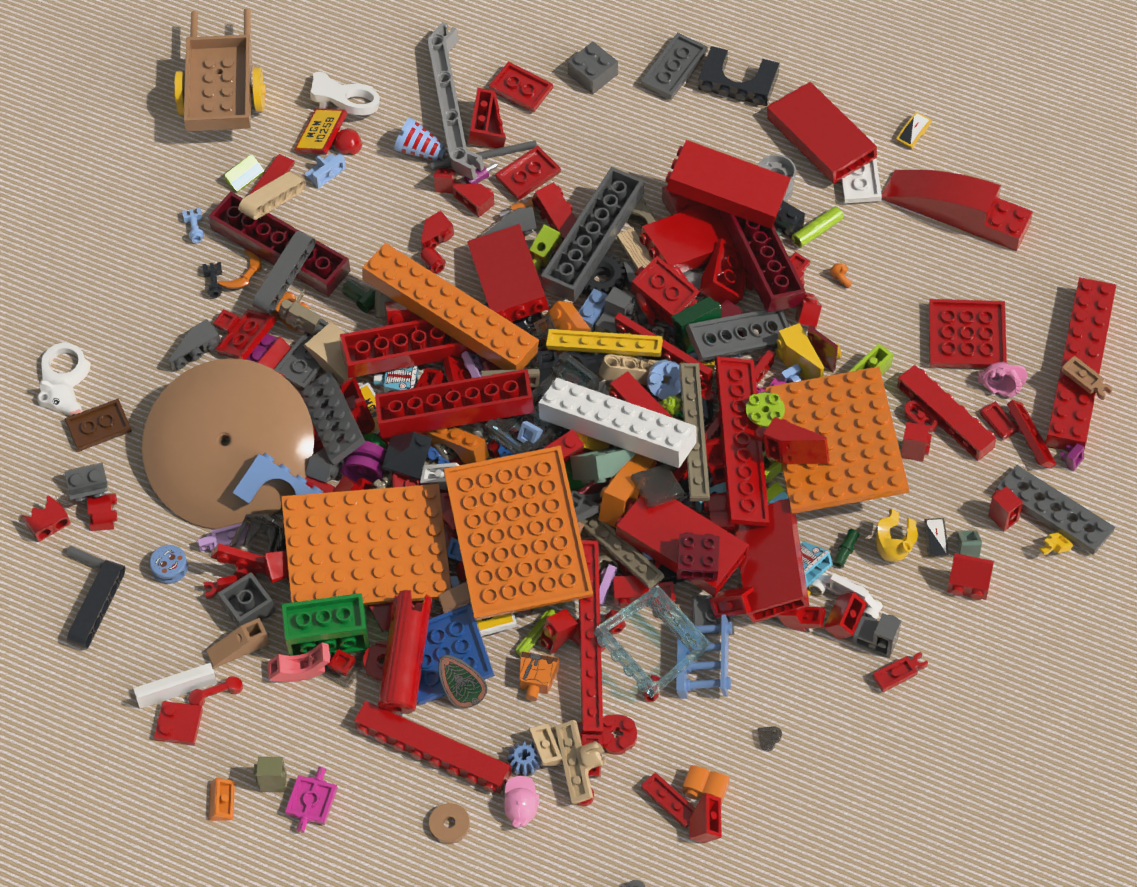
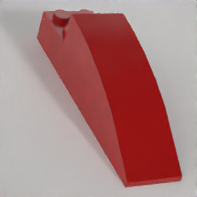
(961, 203)

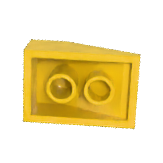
(796, 349)

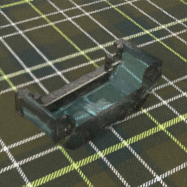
(507, 429)

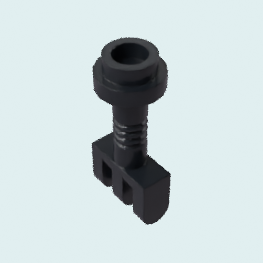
(214, 288)

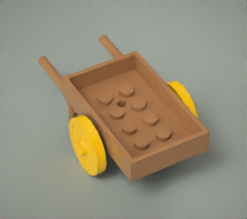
(218, 82)

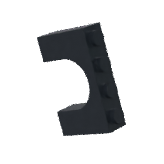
(756, 90)

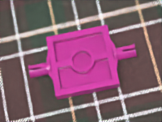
(311, 799)

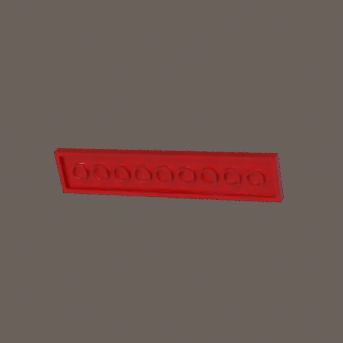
(741, 449)

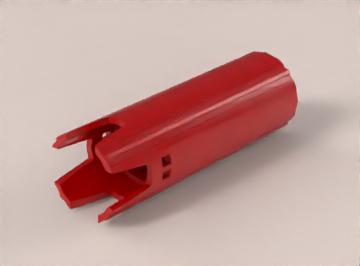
(404, 654)

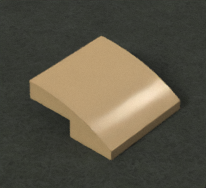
(547, 744)

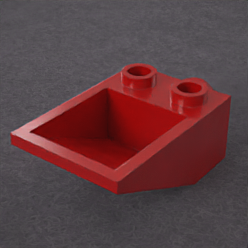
(792, 443)

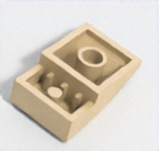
(327, 351)

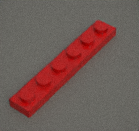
(668, 351)

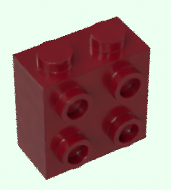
(698, 556)

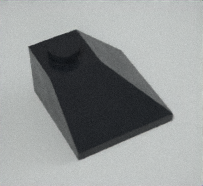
(407, 454)

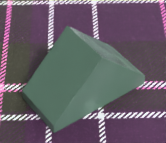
(969, 543)

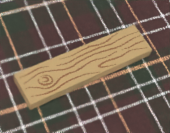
(635, 250)

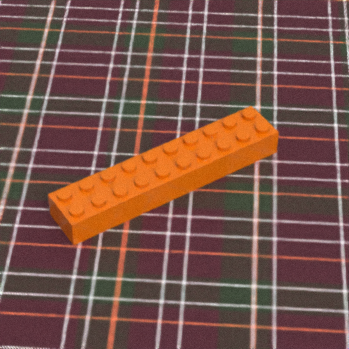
(449, 309)

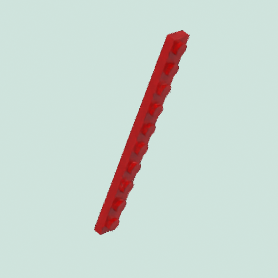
(714, 427)
(589, 648)

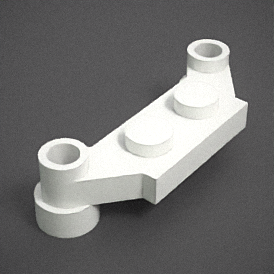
(841, 585)

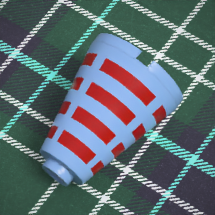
(419, 142)

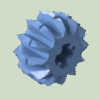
(516, 758)

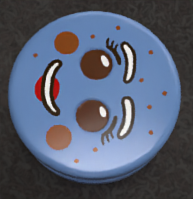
(168, 564)

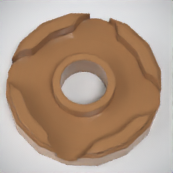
(449, 812)

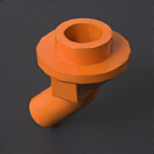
(838, 271)

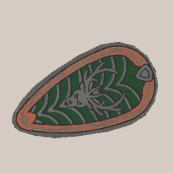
(461, 682)

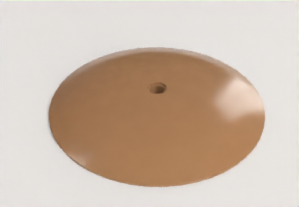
(219, 402)

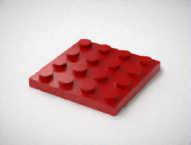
(967, 333)

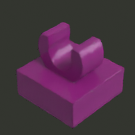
(1074, 457)

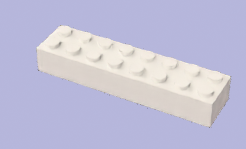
(617, 422)

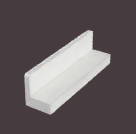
(175, 685)

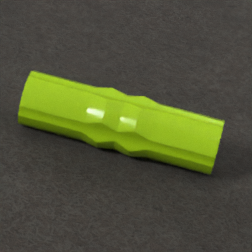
(817, 227)

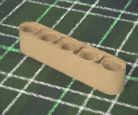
(272, 195)
(615, 366)

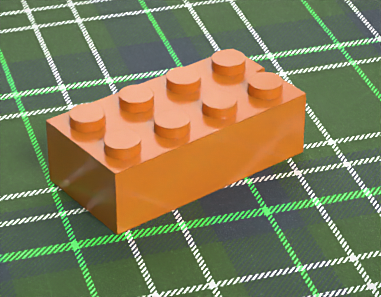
(621, 490)

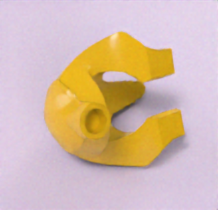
(895, 549)

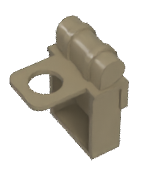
(299, 315)

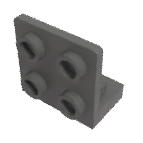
(86, 481)

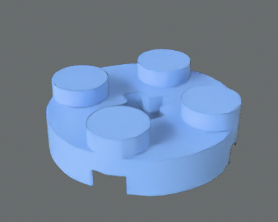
(656, 375)

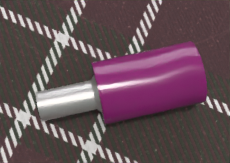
(481, 175)

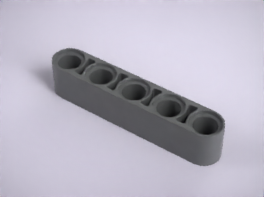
(283, 272)

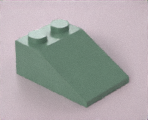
(599, 464)

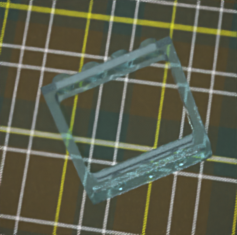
(673, 619)

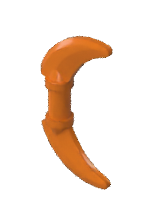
(255, 266)

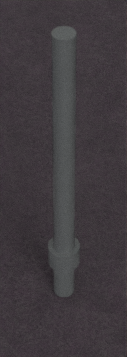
(489, 153)

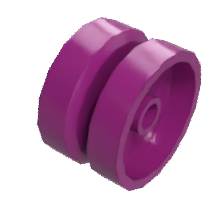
(364, 463)

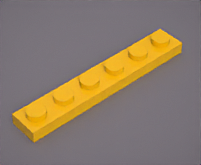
(604, 342)

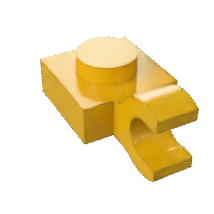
(1057, 543)

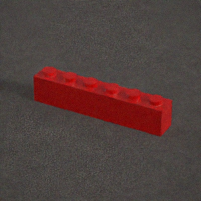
(631, 391)
(951, 416)

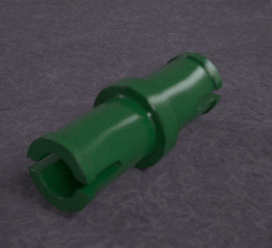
(846, 548)

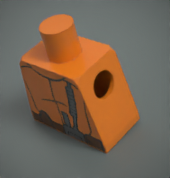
(537, 674)

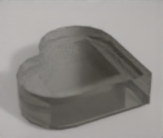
(768, 737)

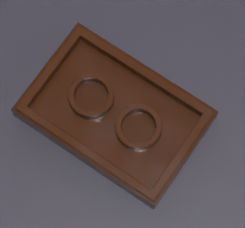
(98, 425)

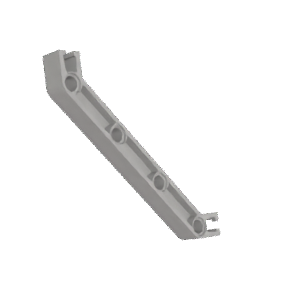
(461, 158)

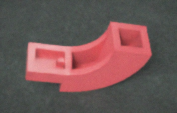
(299, 667)

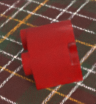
(101, 512)

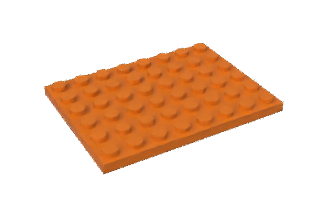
(860, 439)
(518, 532)
(366, 544)

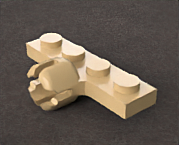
(578, 760)

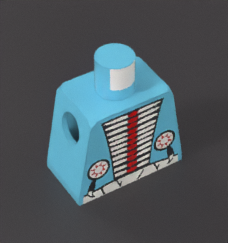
(398, 379)
(815, 561)

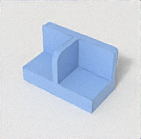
(326, 169)

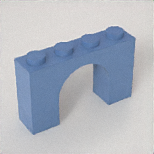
(264, 470)

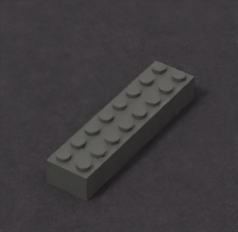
(592, 234)

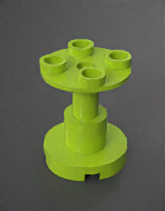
(763, 408)

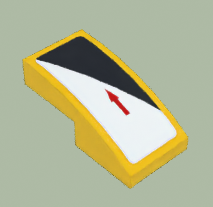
(913, 130)

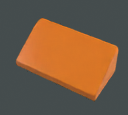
(221, 800)

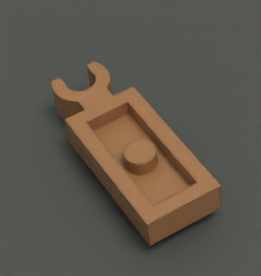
(1086, 377)

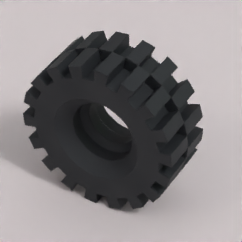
(610, 268)

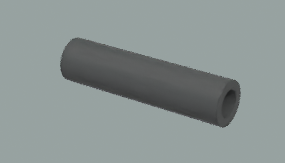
(85, 557)

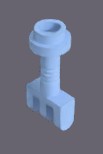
(195, 234)

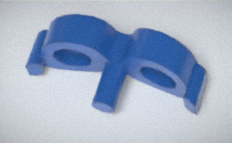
(433, 455)

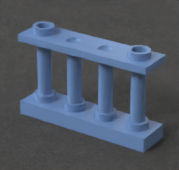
(684, 684)

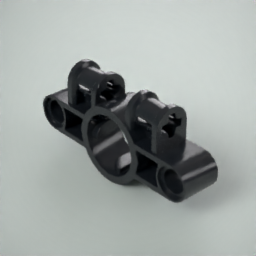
(588, 359)

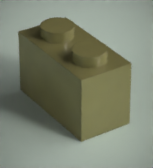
(270, 774)

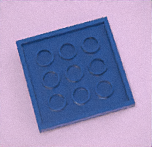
(453, 635)

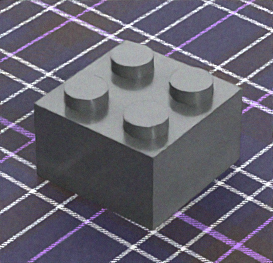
(592, 67)
(246, 600)

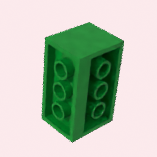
(329, 620)

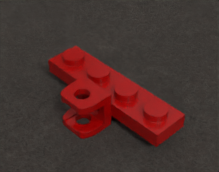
(243, 560)

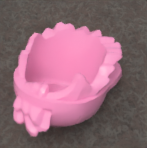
(1003, 378)
(520, 800)

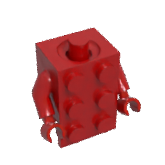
(662, 291)

